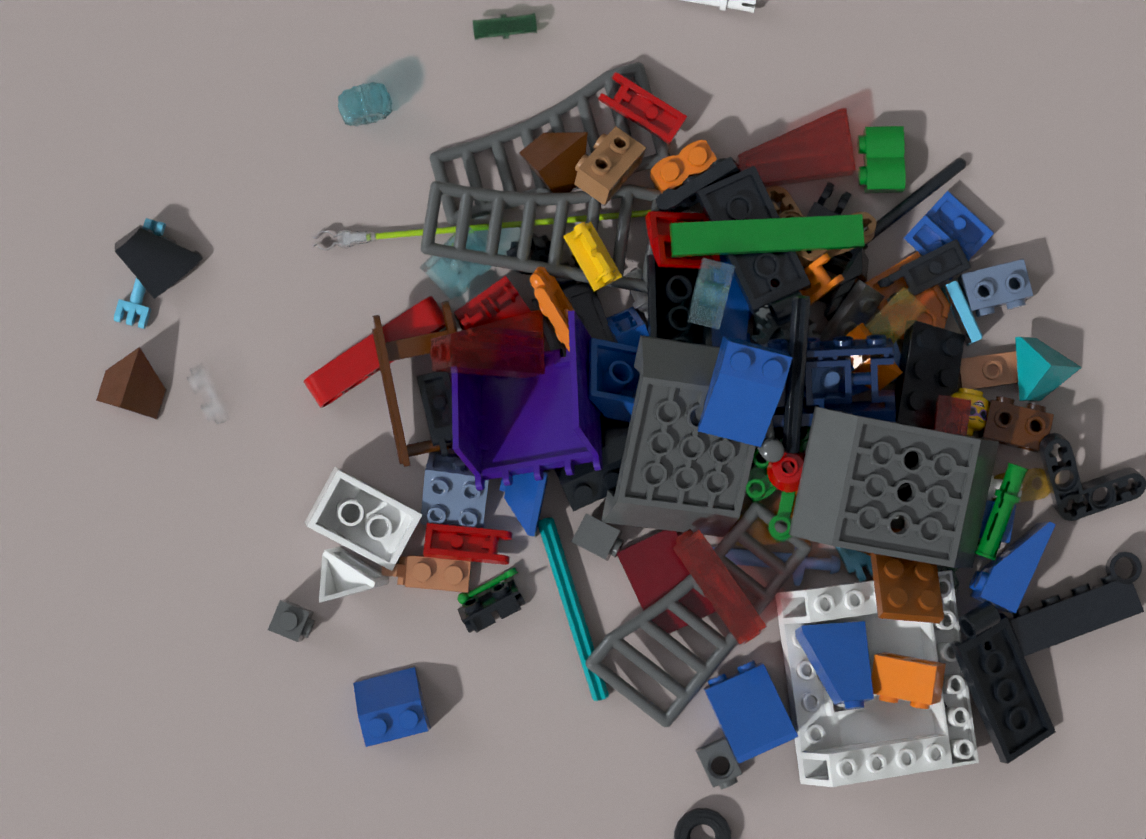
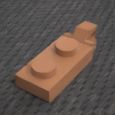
(431, 573)

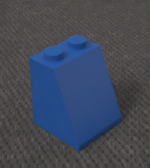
(749, 711)

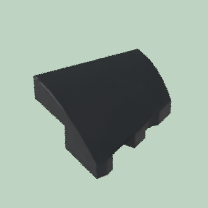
(155, 259)

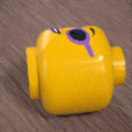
(978, 409)

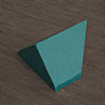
(1040, 368)

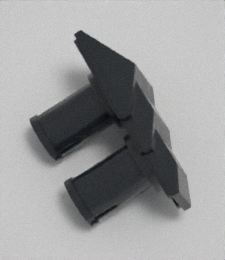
(852, 271)

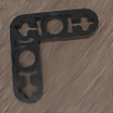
(1074, 489)

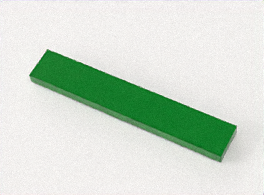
(767, 235)

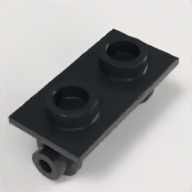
(477, 611)

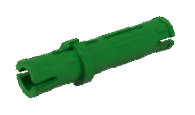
(1001, 510)

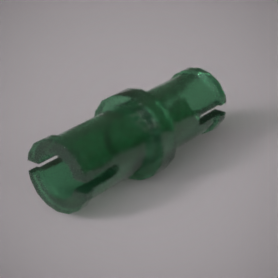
(504, 26)

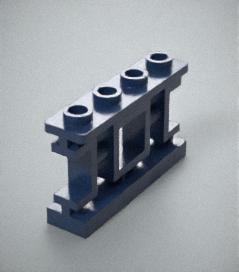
(837, 354)

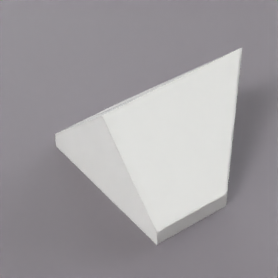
(346, 575)

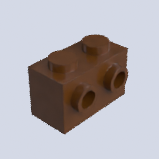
(1016, 424)

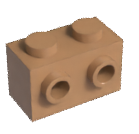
(609, 165)

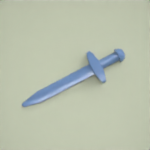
(747, 558)

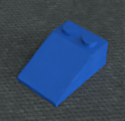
(744, 391)
(1009, 575)

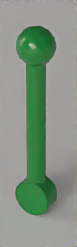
(463, 596)

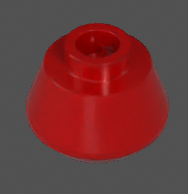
(786, 481)

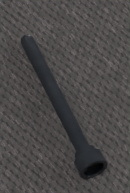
(915, 199)

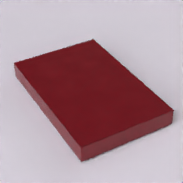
(654, 572)

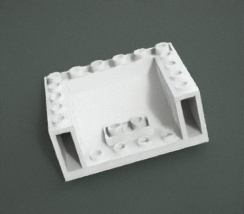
(883, 737)

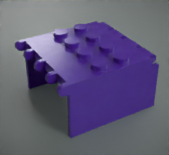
(529, 422)

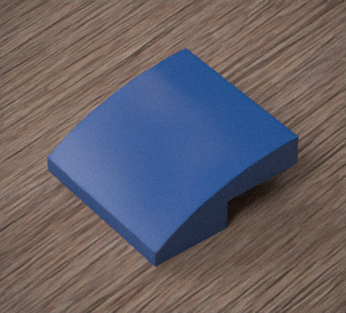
(946, 222)

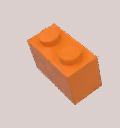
(907, 679)

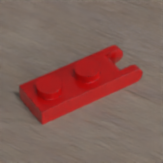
(645, 109)
(465, 543)

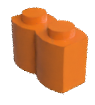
(675, 169)

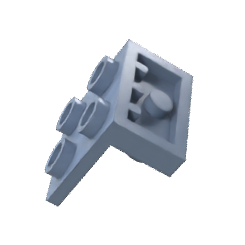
(451, 493)

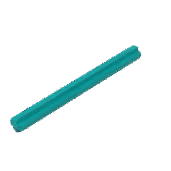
(571, 604)

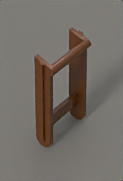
(399, 350)

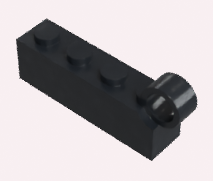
(1081, 612)

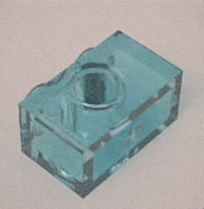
(710, 293)

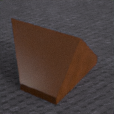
(555, 158)
(133, 386)

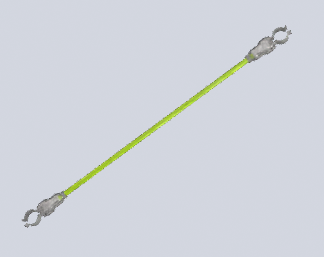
(350, 238)

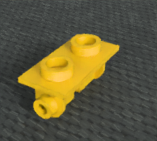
(592, 256)

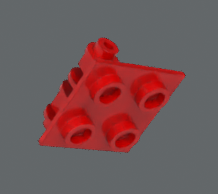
(492, 304)

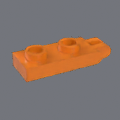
(552, 302)

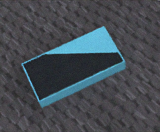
(962, 313)

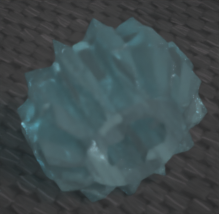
(364, 104)

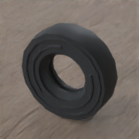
(702, 816)

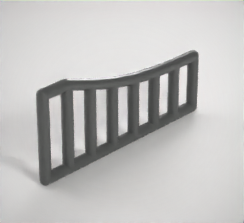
(525, 130)
(531, 201)
(670, 601)

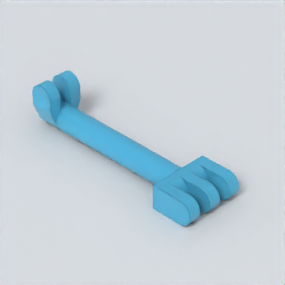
(135, 306)

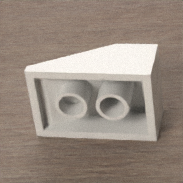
(363, 519)

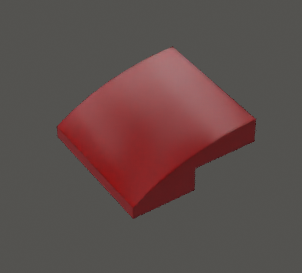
(659, 236)

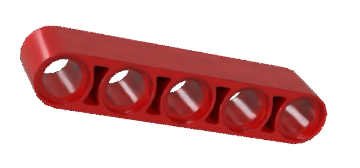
(362, 361)

